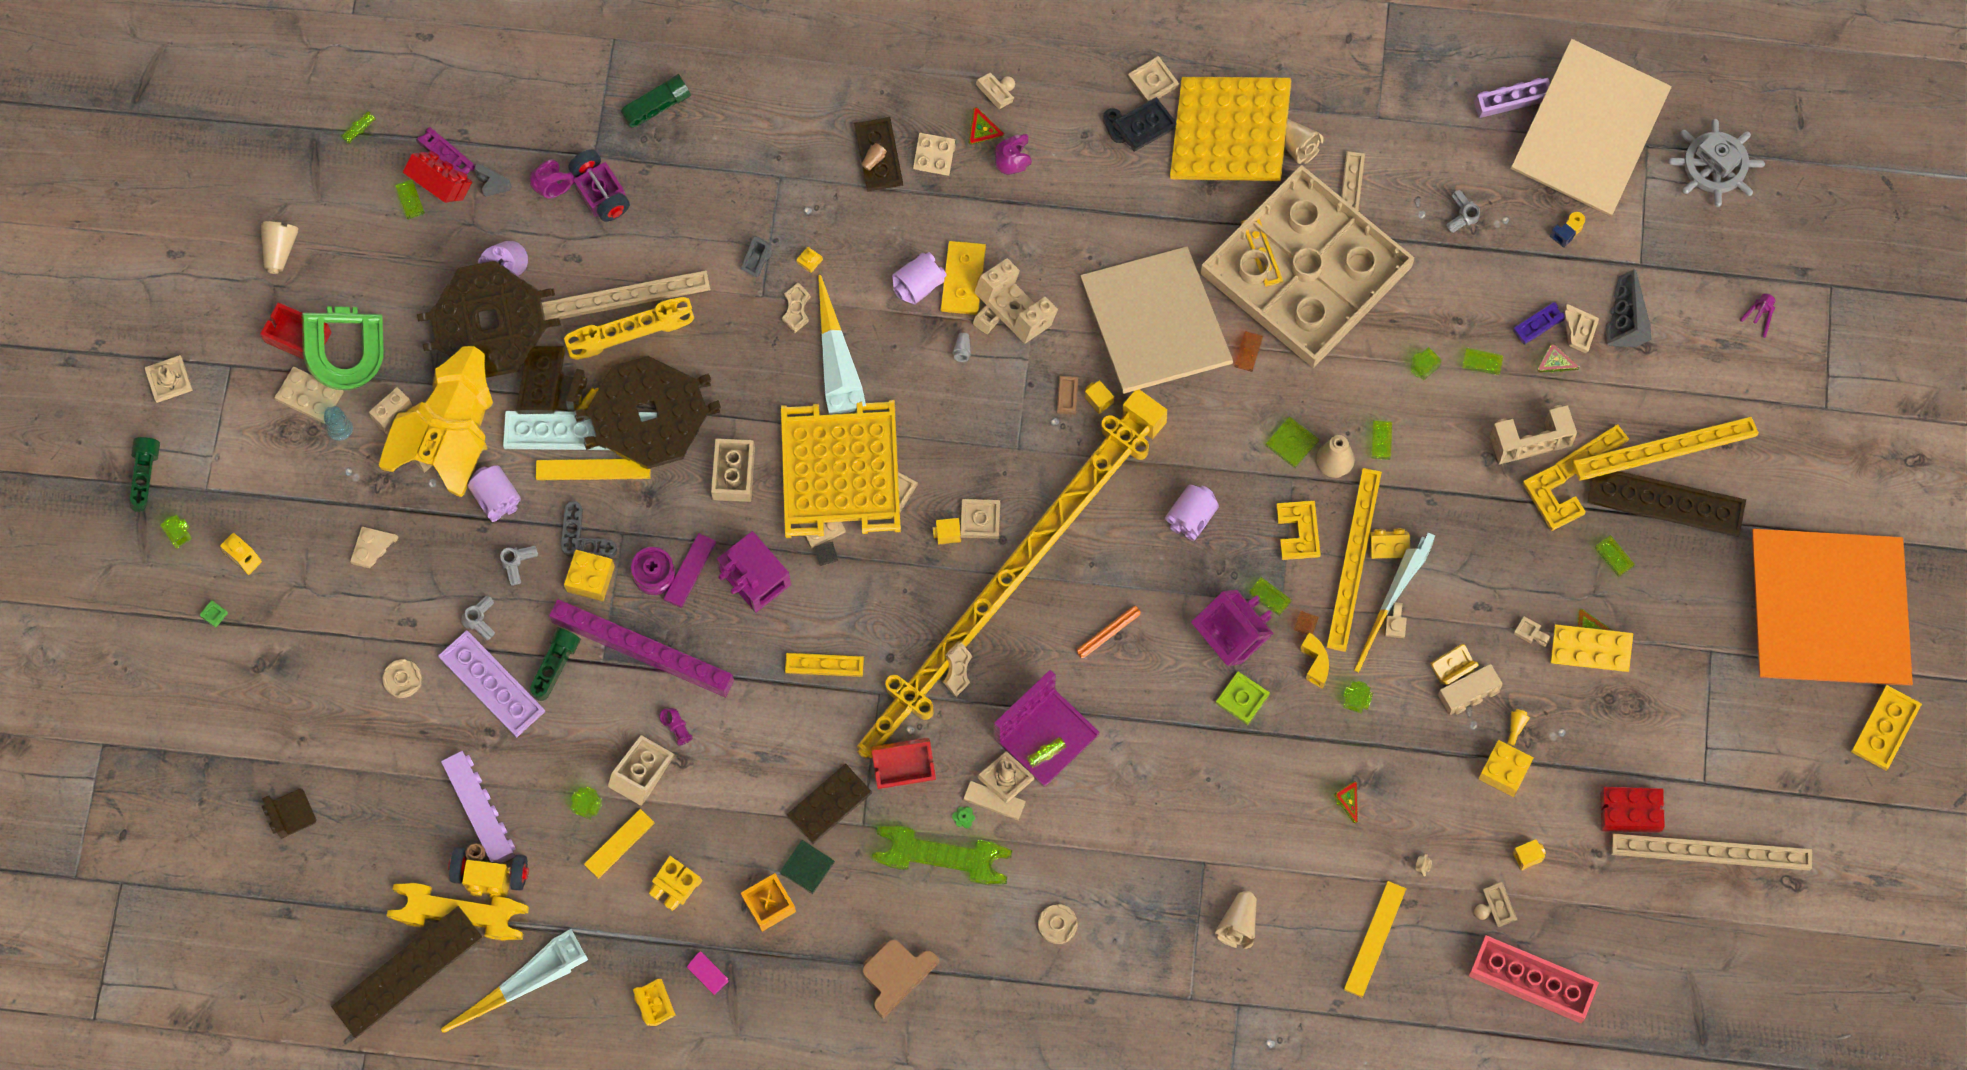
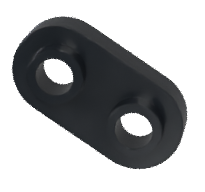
(1108, 121)

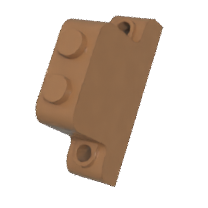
(896, 973)

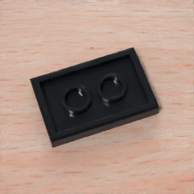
(1145, 124)

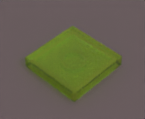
(1292, 442)

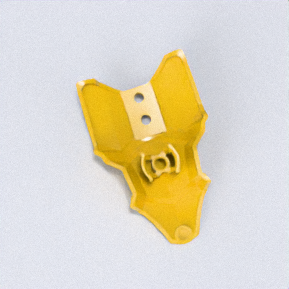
(452, 413)

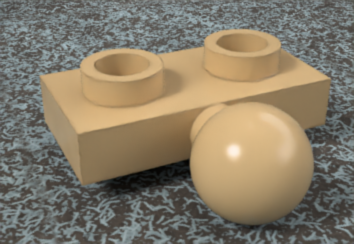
(997, 91)
(1498, 904)

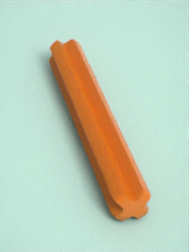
(1108, 632)

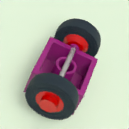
(598, 186)

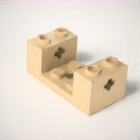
(999, 291)
(387, 410)
(1559, 435)

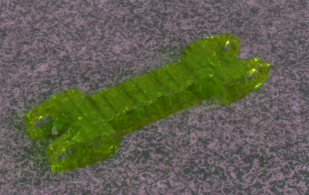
(908, 849)

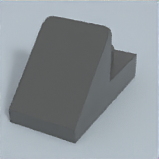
(494, 182)
(756, 256)

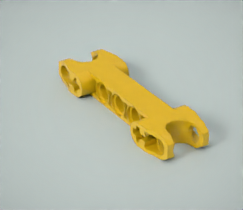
(595, 339)
(492, 917)

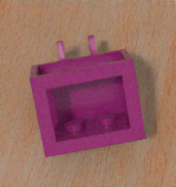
(753, 572)
(1233, 627)

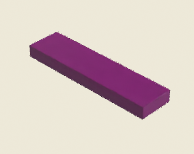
(689, 570)

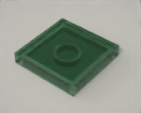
(807, 867)

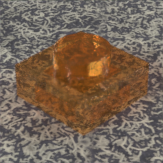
(1306, 623)

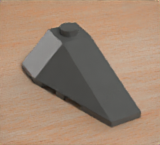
(1629, 318)

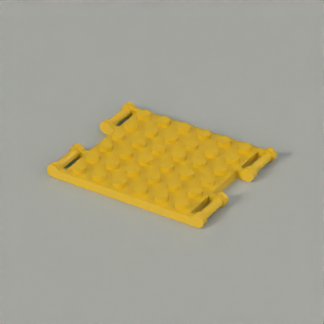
(840, 468)

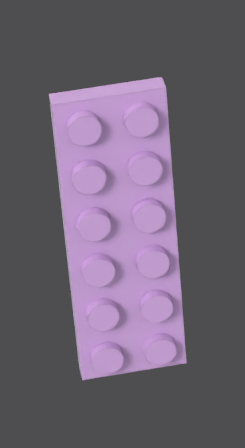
(491, 683)

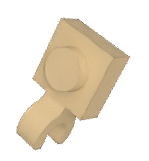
(1396, 624)
(1529, 630)

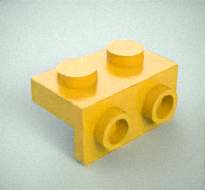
(1389, 544)
(1453, 665)
(654, 1003)

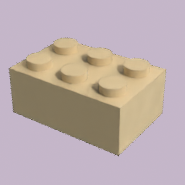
(733, 470)

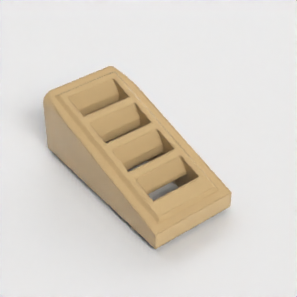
(983, 322)

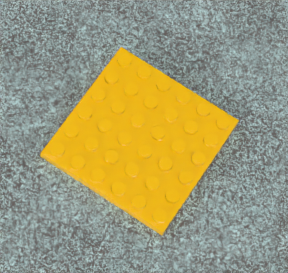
(1231, 128)

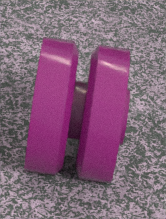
(653, 570)

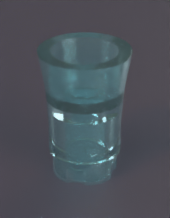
(338, 425)

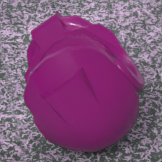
(1008, 155)
(545, 177)

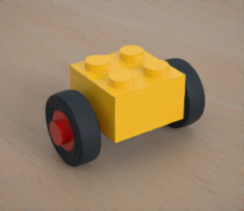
(487, 877)

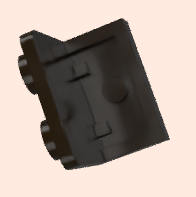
(571, 391)
(289, 813)

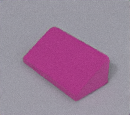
(707, 973)

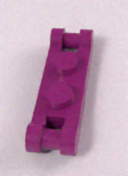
(445, 150)

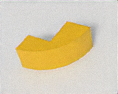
(1319, 670)

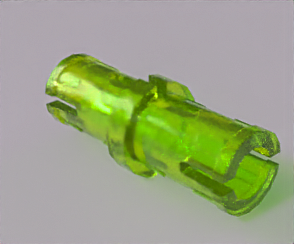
(358, 127)
(1046, 752)

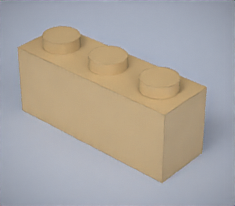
(1470, 690)

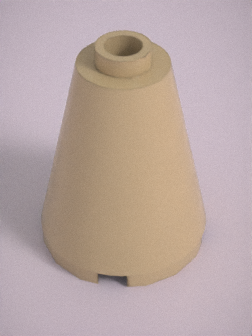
(1302, 142)
(276, 244)
(1335, 457)
(1239, 922)

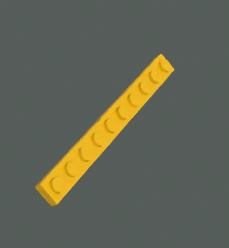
(1665, 448)
(1354, 560)

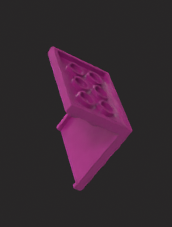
(1039, 720)

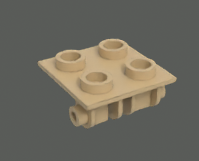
(934, 154)

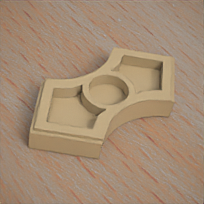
(795, 316)
(958, 661)

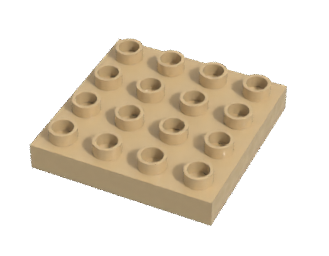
(1329, 262)

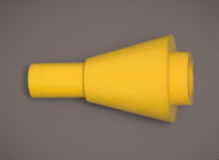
(588, 399)
(1518, 721)

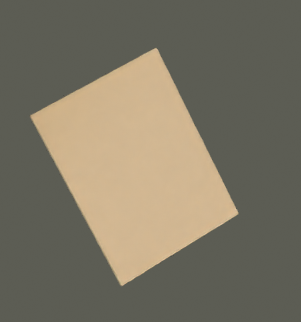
(1591, 127)
(1156, 319)

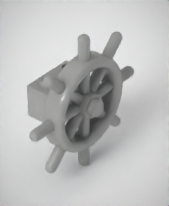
(1720, 155)

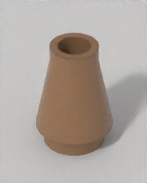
(873, 156)
(475, 852)

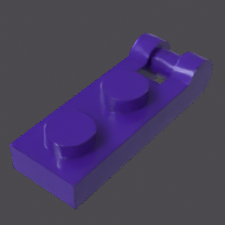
(1539, 323)

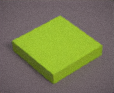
(1242, 698)

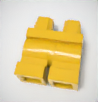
(674, 881)

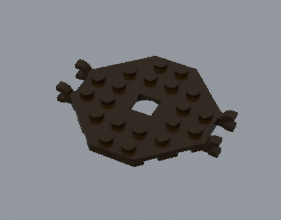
(483, 289)
(654, 440)

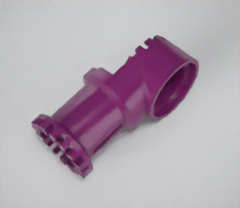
(676, 725)

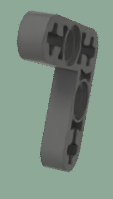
(579, 543)

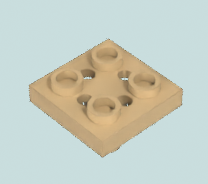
(166, 373)
(1006, 766)

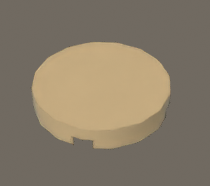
(402, 678)
(1057, 924)

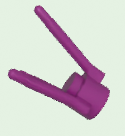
(1764, 305)

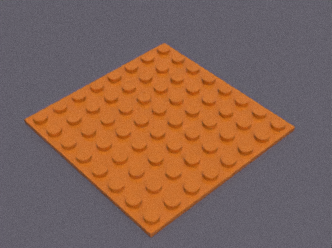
(1831, 607)

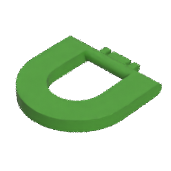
(315, 355)

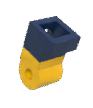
(1564, 234)

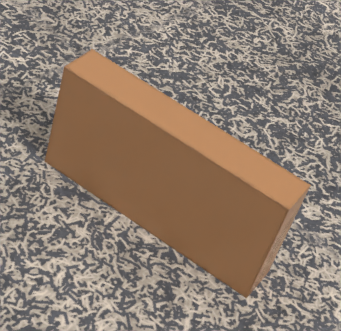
(1067, 395)

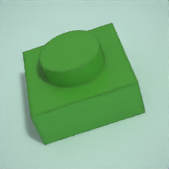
(213, 614)

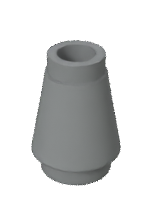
(962, 348)

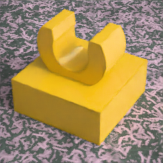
(809, 259)

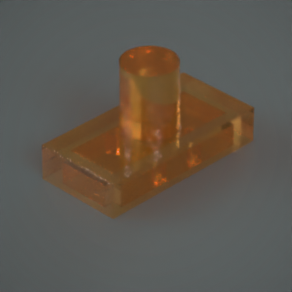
(1248, 351)

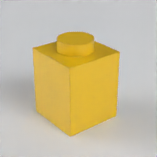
(1099, 396)
(947, 531)
(1529, 854)

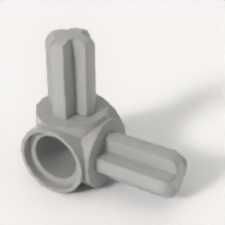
(1463, 218)
(512, 567)
(478, 612)

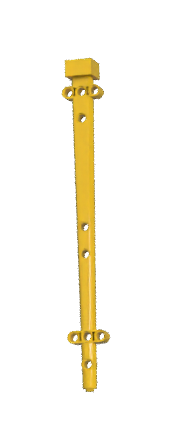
(1140, 418)

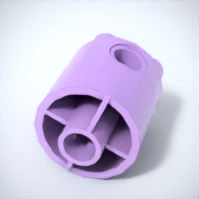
(507, 253)
(917, 278)
(494, 492)
(1192, 511)

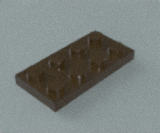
(886, 172)
(541, 380)
(829, 803)

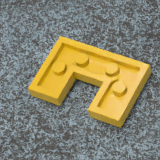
(1540, 488)
(1305, 516)

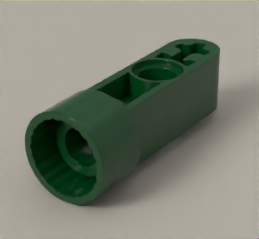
(655, 101)
(144, 451)
(562, 644)

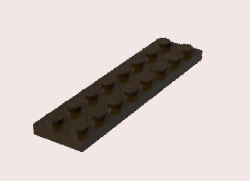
(1668, 502)
(407, 972)

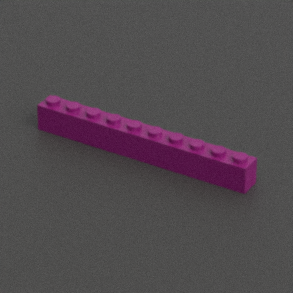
(641, 648)

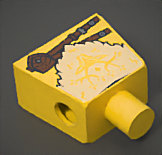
(238, 551)

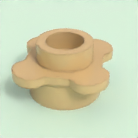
(1423, 864)

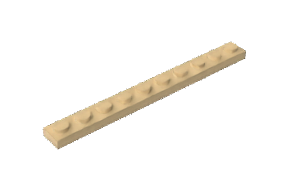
(626, 296)
(1711, 852)

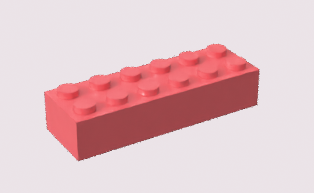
(1533, 979)

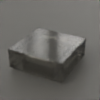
(826, 553)

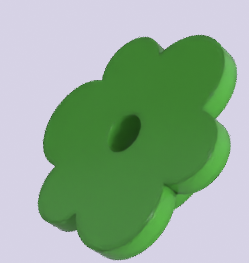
(965, 822)

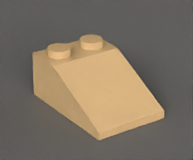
(640, 770)

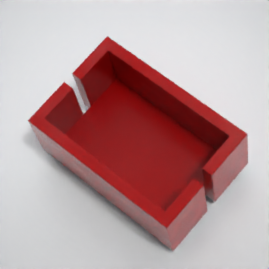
(437, 176)
(288, 330)
(903, 763)
(1632, 809)

